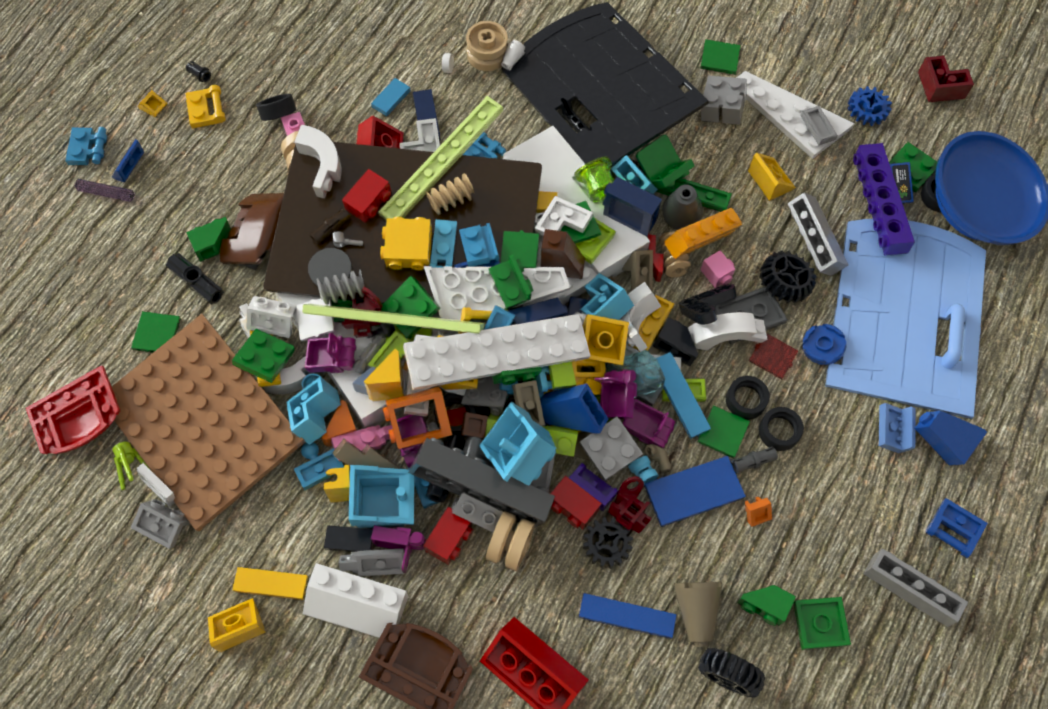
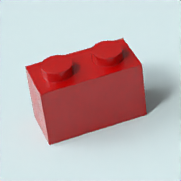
(367, 196)
(574, 503)
(448, 537)

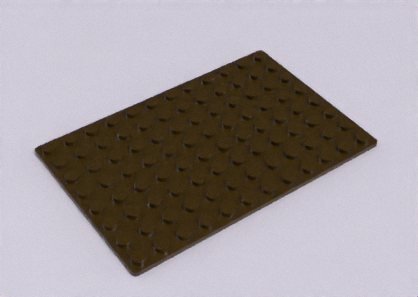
(502, 196)

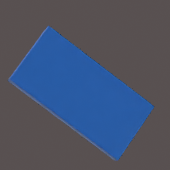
(694, 491)

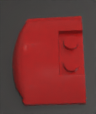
(74, 413)

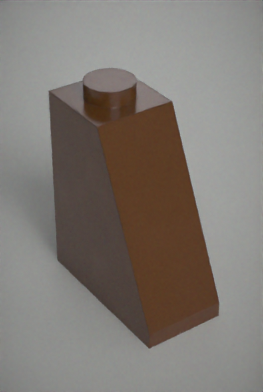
(561, 251)

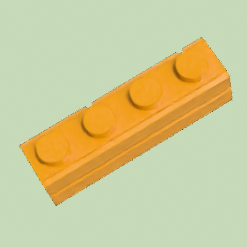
(702, 233)

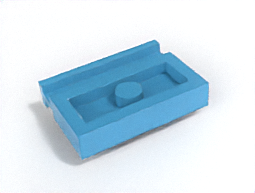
(478, 245)

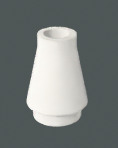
(513, 53)

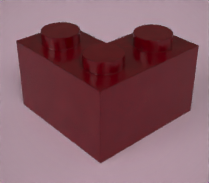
(941, 83)

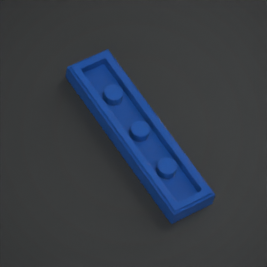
(627, 616)

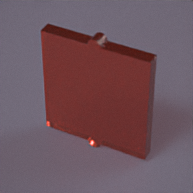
(773, 356)

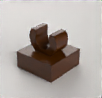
(474, 425)

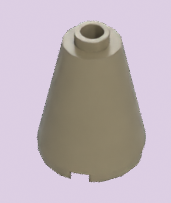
(699, 609)

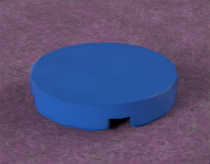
(824, 344)

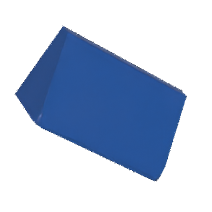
(128, 162)

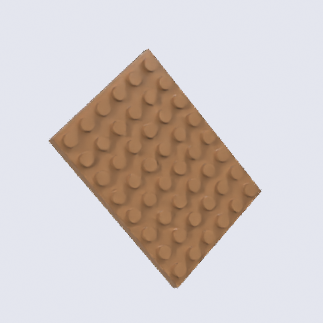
(202, 422)

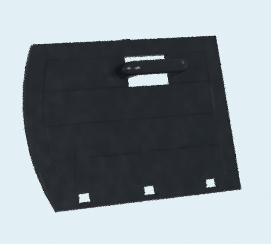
(610, 76)

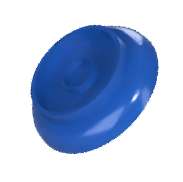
(991, 189)

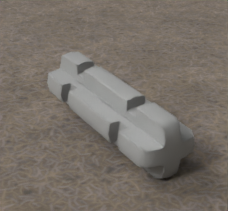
(369, 352)

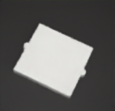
(314, 325)

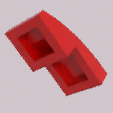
(657, 259)

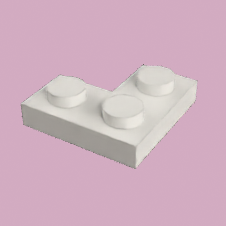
(427, 136)
(563, 213)

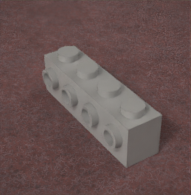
(817, 234)
(915, 588)

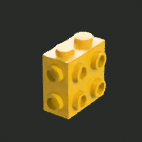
(407, 243)

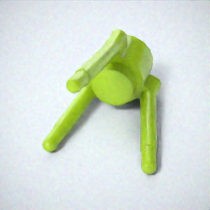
(124, 456)

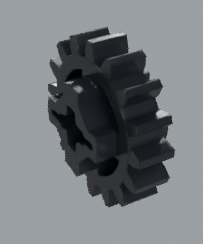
(599, 548)

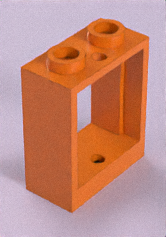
(394, 433)

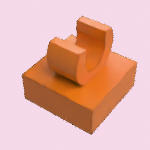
(758, 511)

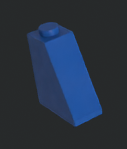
(574, 409)
(950, 436)

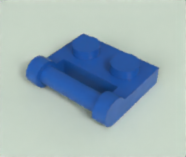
(959, 521)

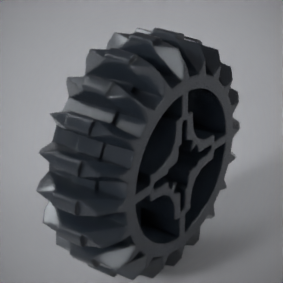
(790, 271)
(732, 672)

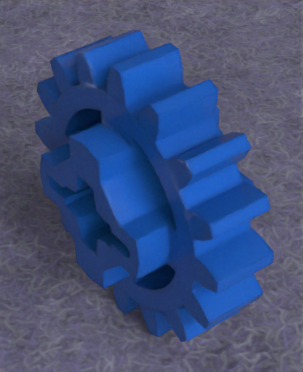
(869, 106)

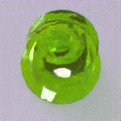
(595, 177)

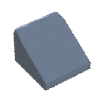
(359, 385)

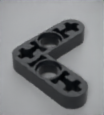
(700, 307)

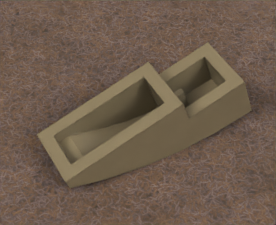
(368, 456)

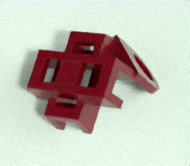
(371, 302)
(622, 507)

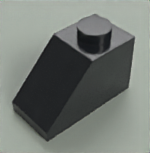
(677, 340)

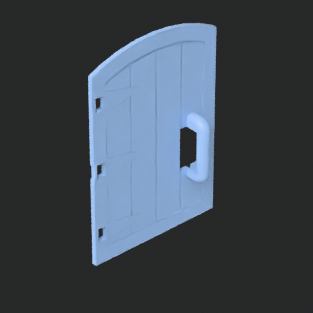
(896, 317)

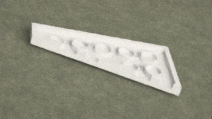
(785, 110)
(475, 287)

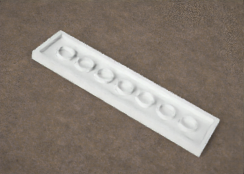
(495, 350)

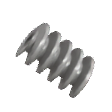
(341, 287)

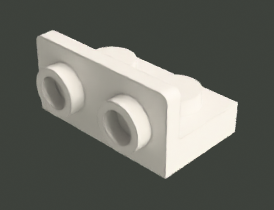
(270, 316)

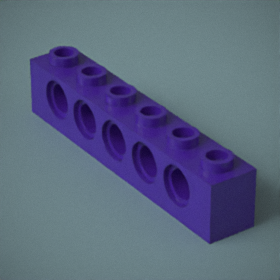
(883, 199)

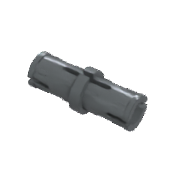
(754, 459)

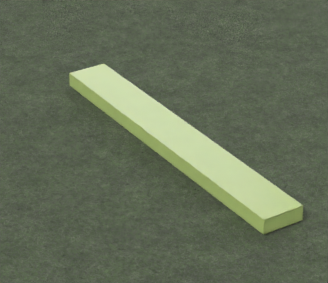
(442, 159)
(393, 318)

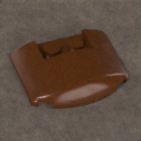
(252, 230)
(417, 667)

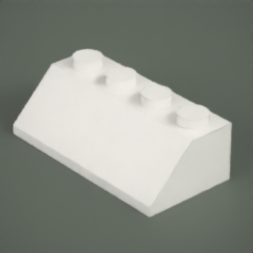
(353, 601)

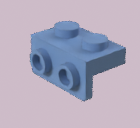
(897, 428)

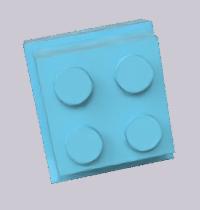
(518, 445)
(380, 497)

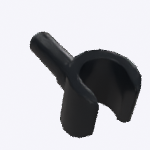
(385, 328)

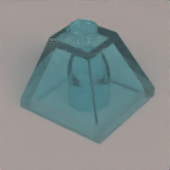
(647, 369)

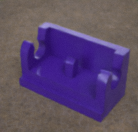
(594, 485)

